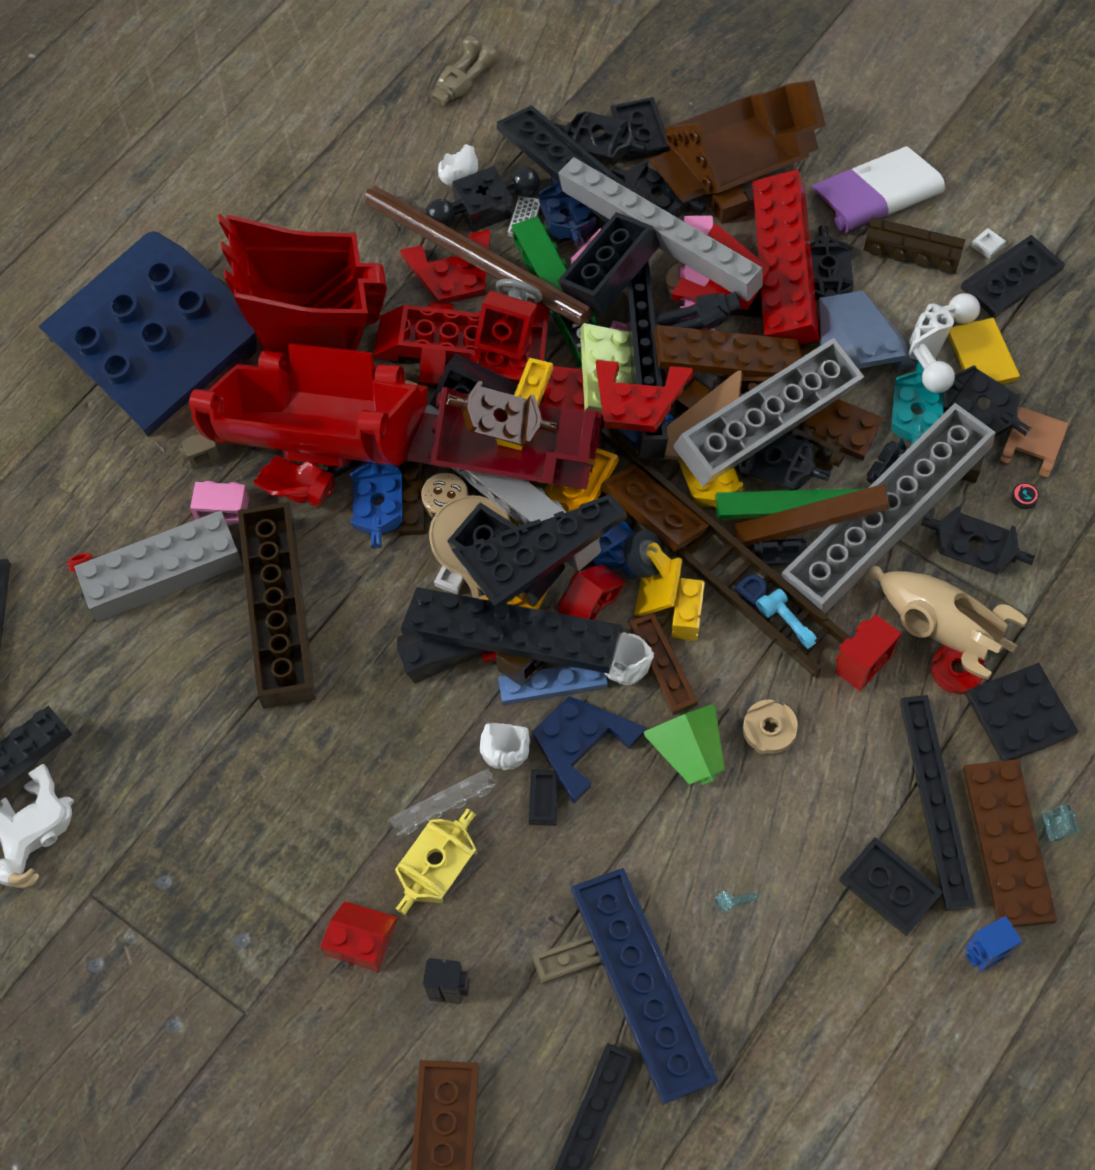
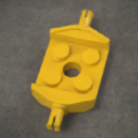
(705, 495)

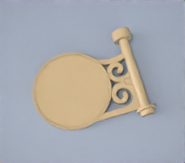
(445, 523)

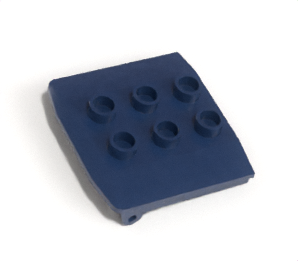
(152, 329)

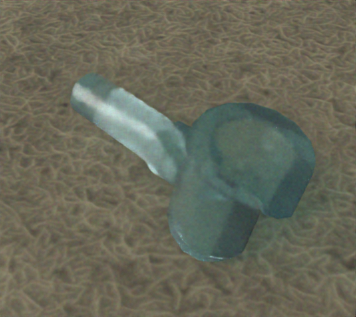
(726, 902)

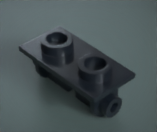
(888, 455)
(779, 551)

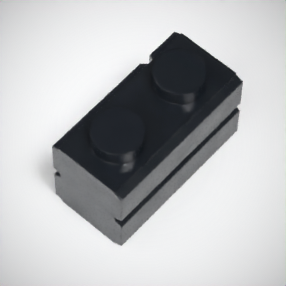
(445, 981)

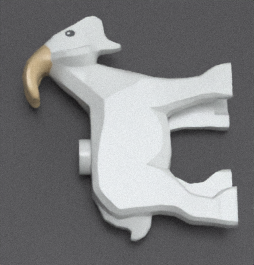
(31, 828)

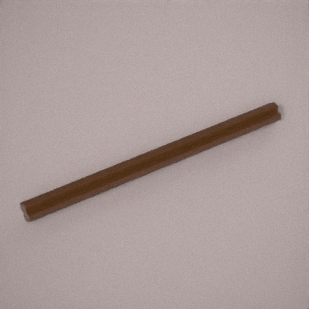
(475, 253)

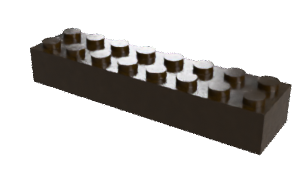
(276, 606)

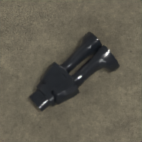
(711, 310)

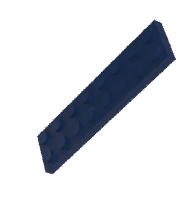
(644, 986)

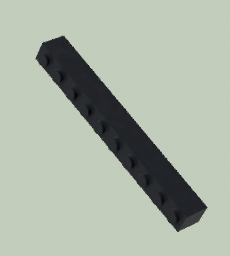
(644, 363)

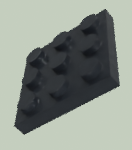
(1021, 713)

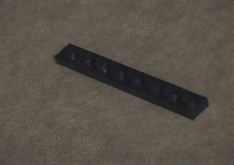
(937, 804)

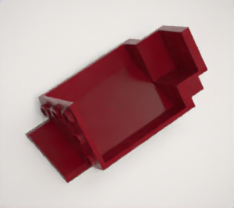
(549, 457)

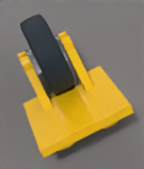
(658, 573)

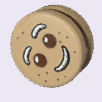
(440, 490)

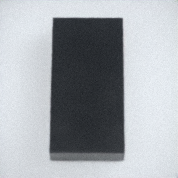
(543, 798)

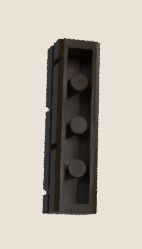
(914, 245)

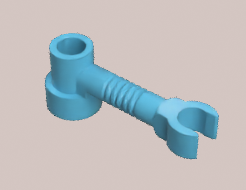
(774, 604)

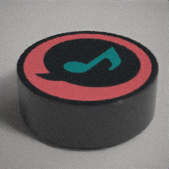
(1025, 495)

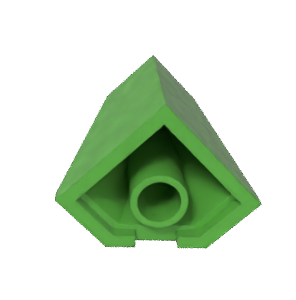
(691, 744)

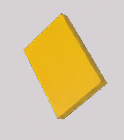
(984, 347)

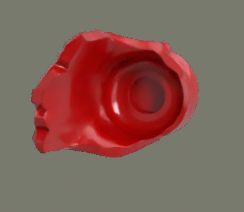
(296, 482)

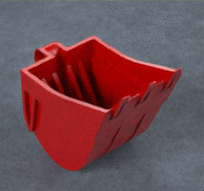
(301, 284)

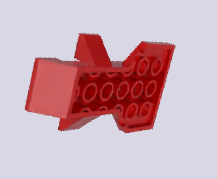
(440, 332)

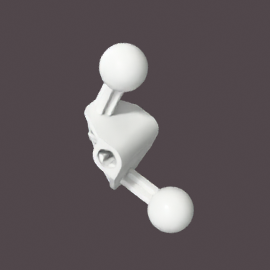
(931, 334)

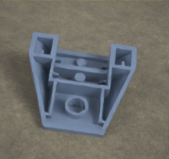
(863, 331)

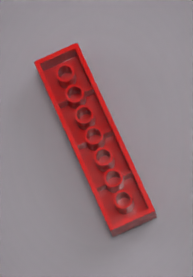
(786, 250)

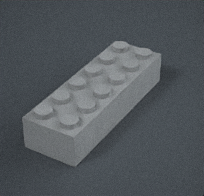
(158, 566)

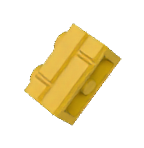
(688, 609)

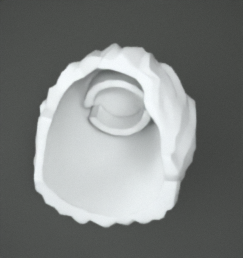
(458, 165)
(630, 660)
(504, 745)

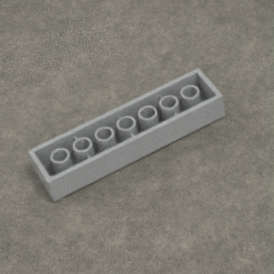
(767, 412)

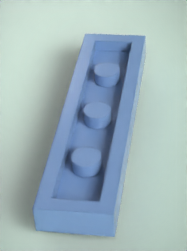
(551, 683)

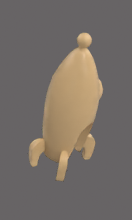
(948, 616)

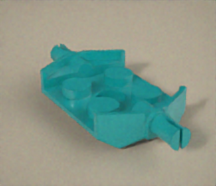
(911, 393)

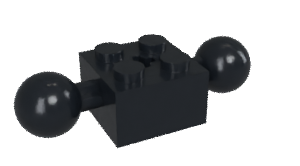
(484, 197)

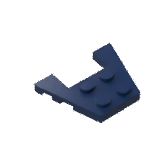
(572, 732)

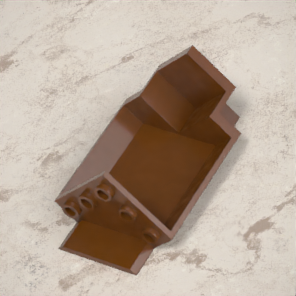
(741, 140)

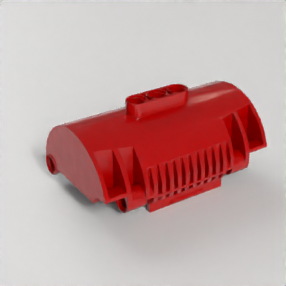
(314, 407)

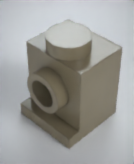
(199, 451)

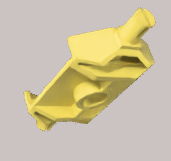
(428, 881)

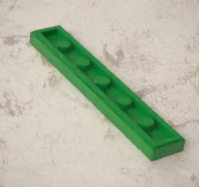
(762, 503)

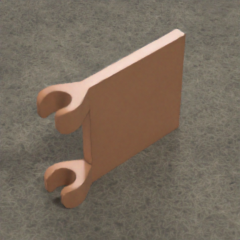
(1041, 441)

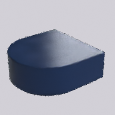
(752, 588)

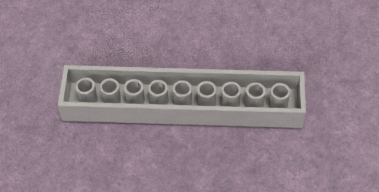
(913, 486)

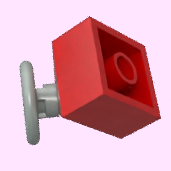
(507, 318)

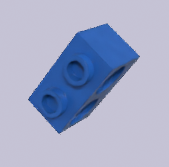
(992, 944)

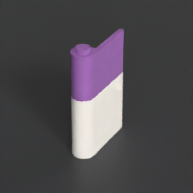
(879, 188)

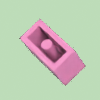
(212, 497)

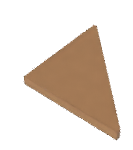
(710, 404)

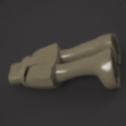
(453, 81)

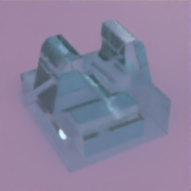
(1060, 823)

